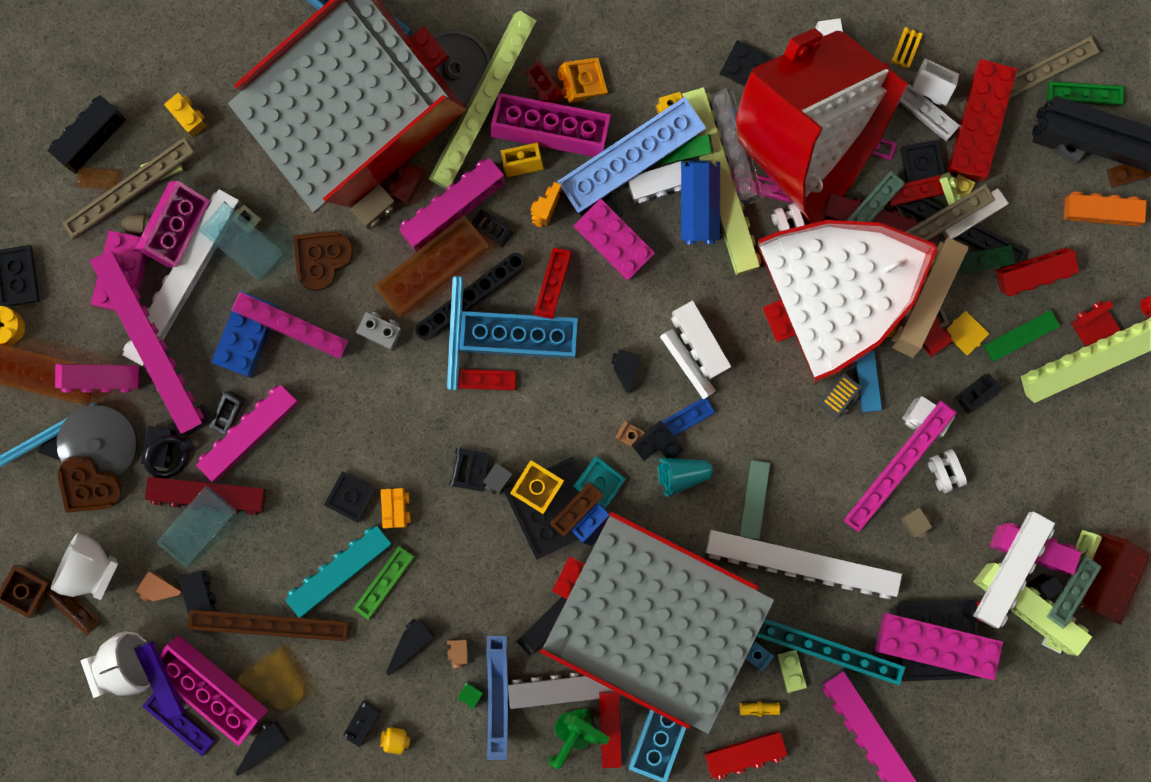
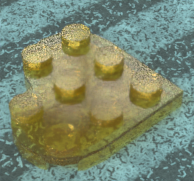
(274, 680)

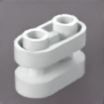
(780, 217)
(943, 481)

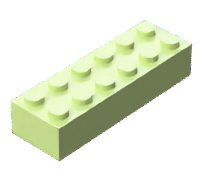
(1034, 612)

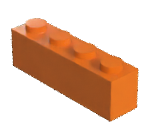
(1105, 209)

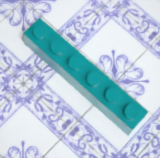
(339, 571)

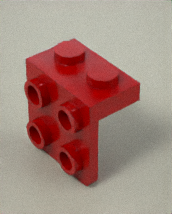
(1095, 324)

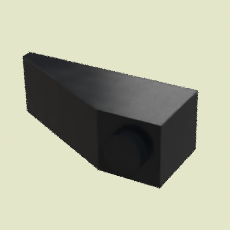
(412, 641)
(265, 743)

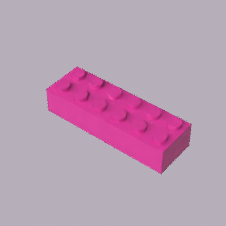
(550, 125)
(453, 204)
(938, 646)
(211, 691)

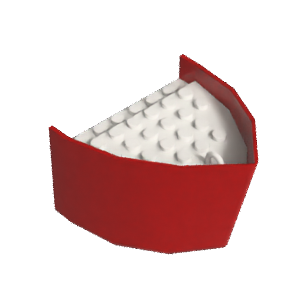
(817, 116)
(842, 288)

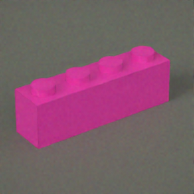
(96, 377)

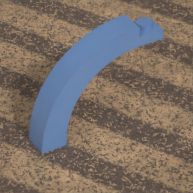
(497, 697)

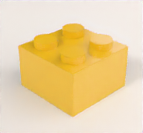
(537, 487)

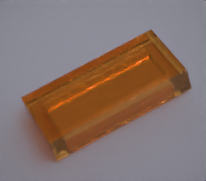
(96, 178)

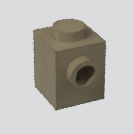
(917, 523)

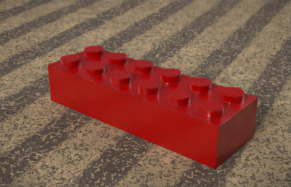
(981, 120)

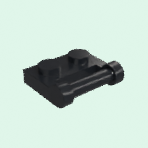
(476, 469)

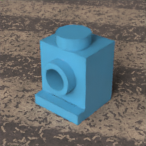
(765, 658)

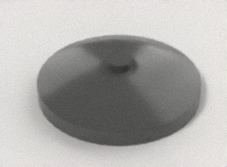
(465, 62)
(100, 434)

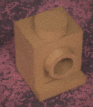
(625, 429)
(458, 652)

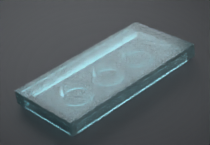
(241, 241)
(196, 526)

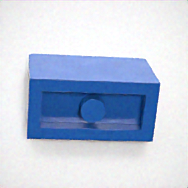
(591, 524)

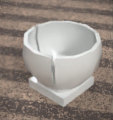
(84, 569)
(116, 667)

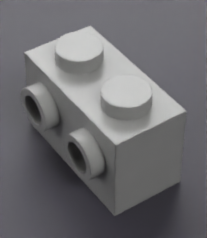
(379, 331)

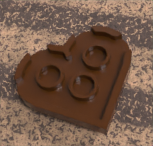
(319, 258)
(86, 487)

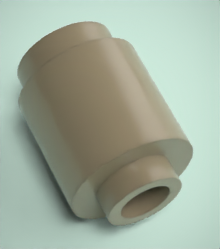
(135, 223)

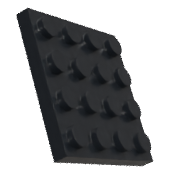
(536, 526)
(947, 614)

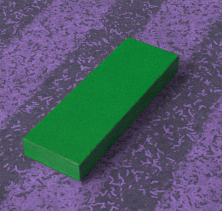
(694, 148)

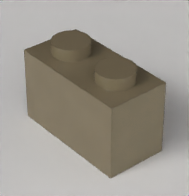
(373, 207)

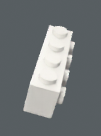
(701, 340)

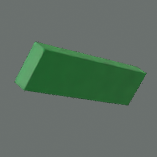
(1087, 93)
(1021, 336)

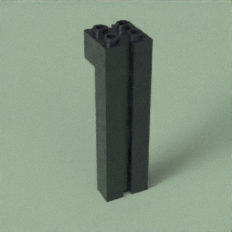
(1093, 132)

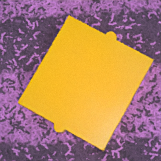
(966, 333)

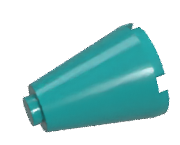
(682, 474)

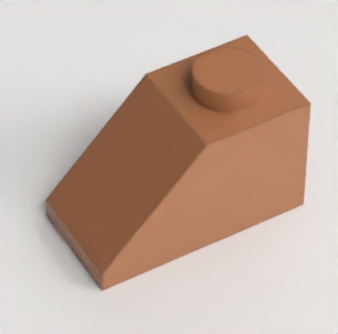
(157, 588)

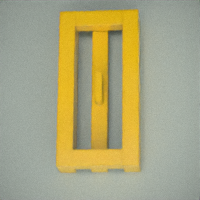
(912, 34)

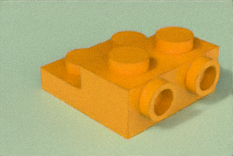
(582, 79)
(544, 208)

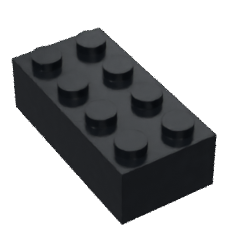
(86, 134)

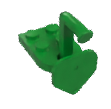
(576, 731)

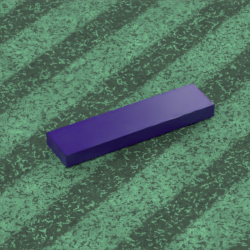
(159, 679)
(182, 727)

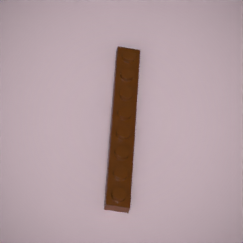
(267, 625)

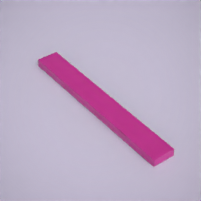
(900, 465)

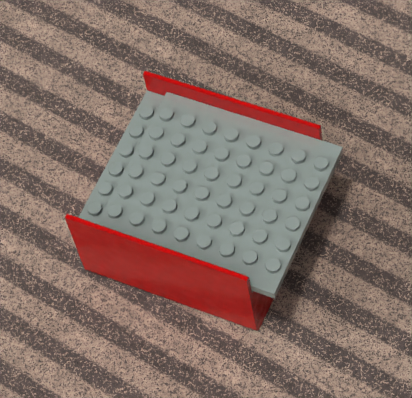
(346, 101)
(656, 623)

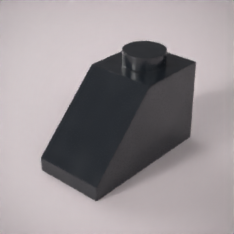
(625, 368)

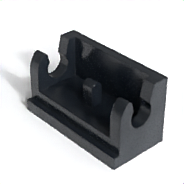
(978, 393)
(361, 723)

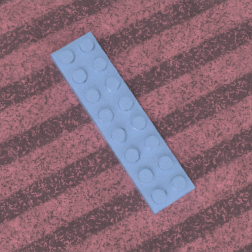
(631, 155)

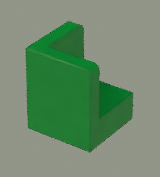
(470, 694)

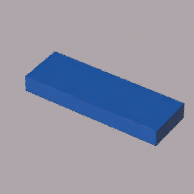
(689, 416)

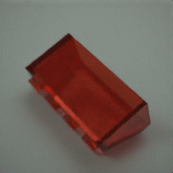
(1118, 578)

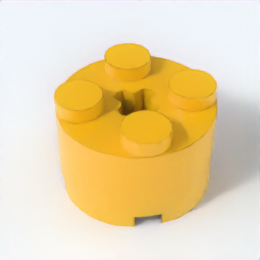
(13, 326)

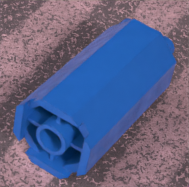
(700, 201)

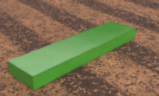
(384, 582)

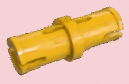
(759, 709)

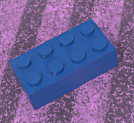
(241, 343)

